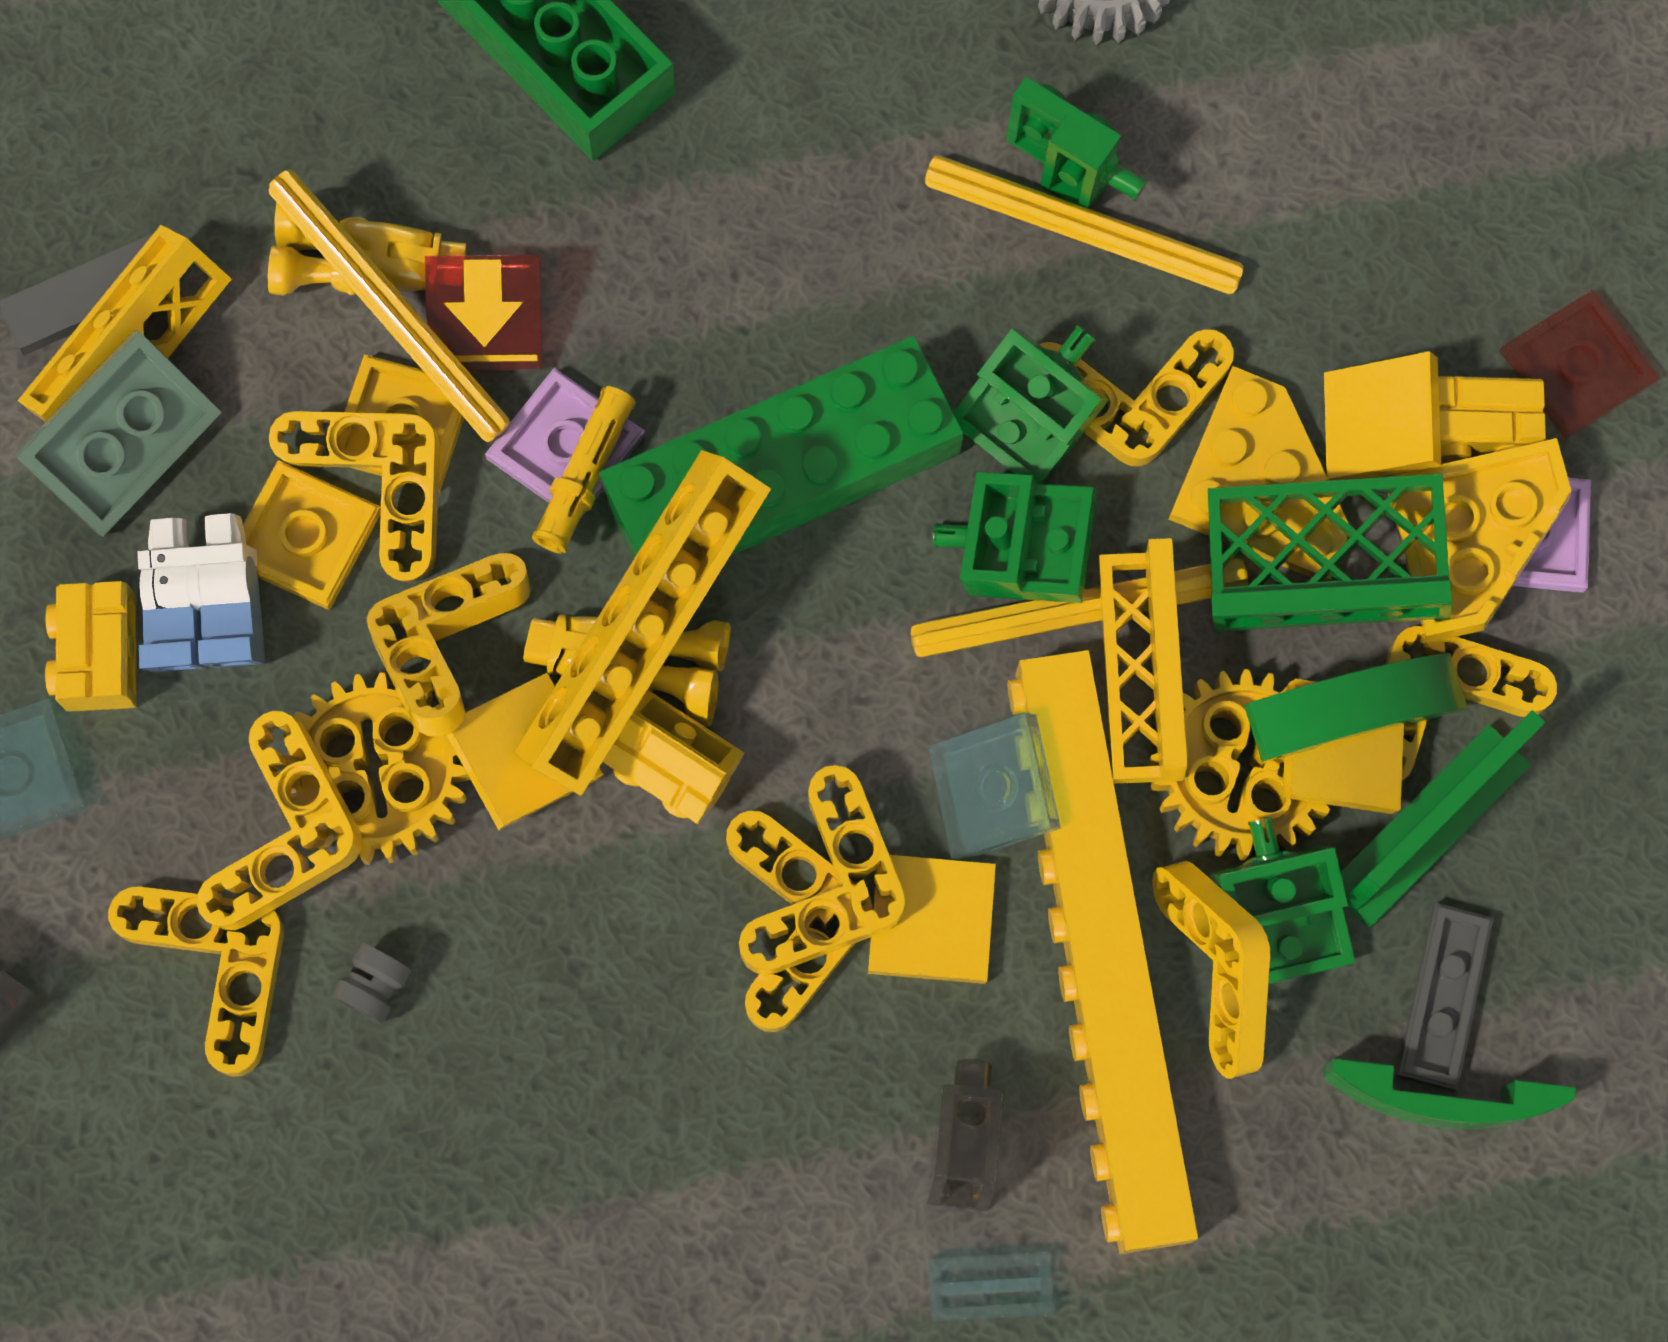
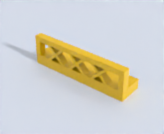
(123, 310)
(1166, 664)

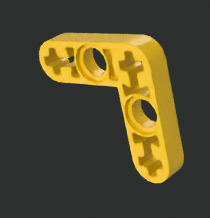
(1145, 410)
(381, 453)
(424, 625)
(1509, 699)
(306, 825)
(825, 881)
(842, 901)
(235, 959)
(1239, 962)

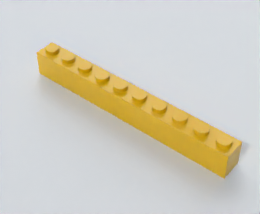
(1105, 964)

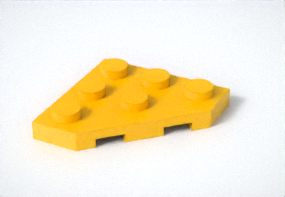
(1257, 442)
(1494, 524)

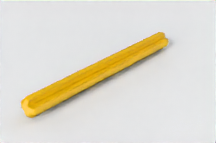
(1084, 224)
(388, 305)
(1039, 617)

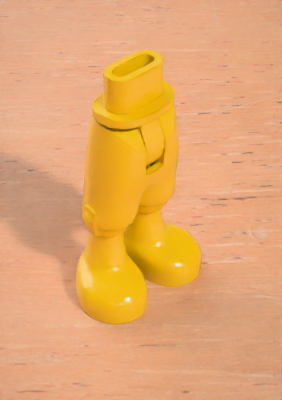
(392, 247)
(557, 642)

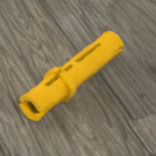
(574, 490)

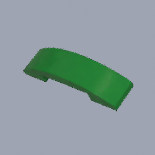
(1355, 705)
(1373, 1085)

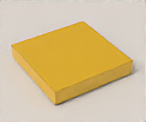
(401, 389)
(1382, 418)
(307, 533)
(487, 749)
(1349, 772)
(942, 923)

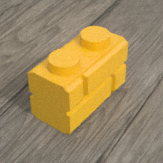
(1489, 415)
(93, 646)
(673, 758)

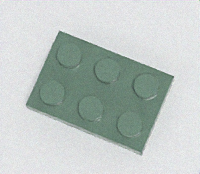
(118, 433)

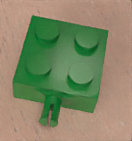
(1072, 145)
(1031, 403)
(1024, 539)
(1295, 901)

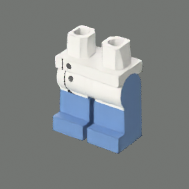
(200, 599)

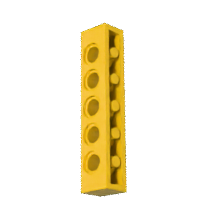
(642, 621)

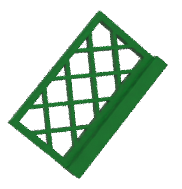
(1330, 601)
(1435, 819)

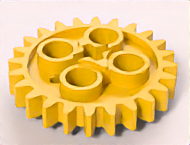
(1219, 757)
(421, 758)

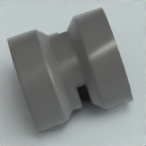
(371, 983)

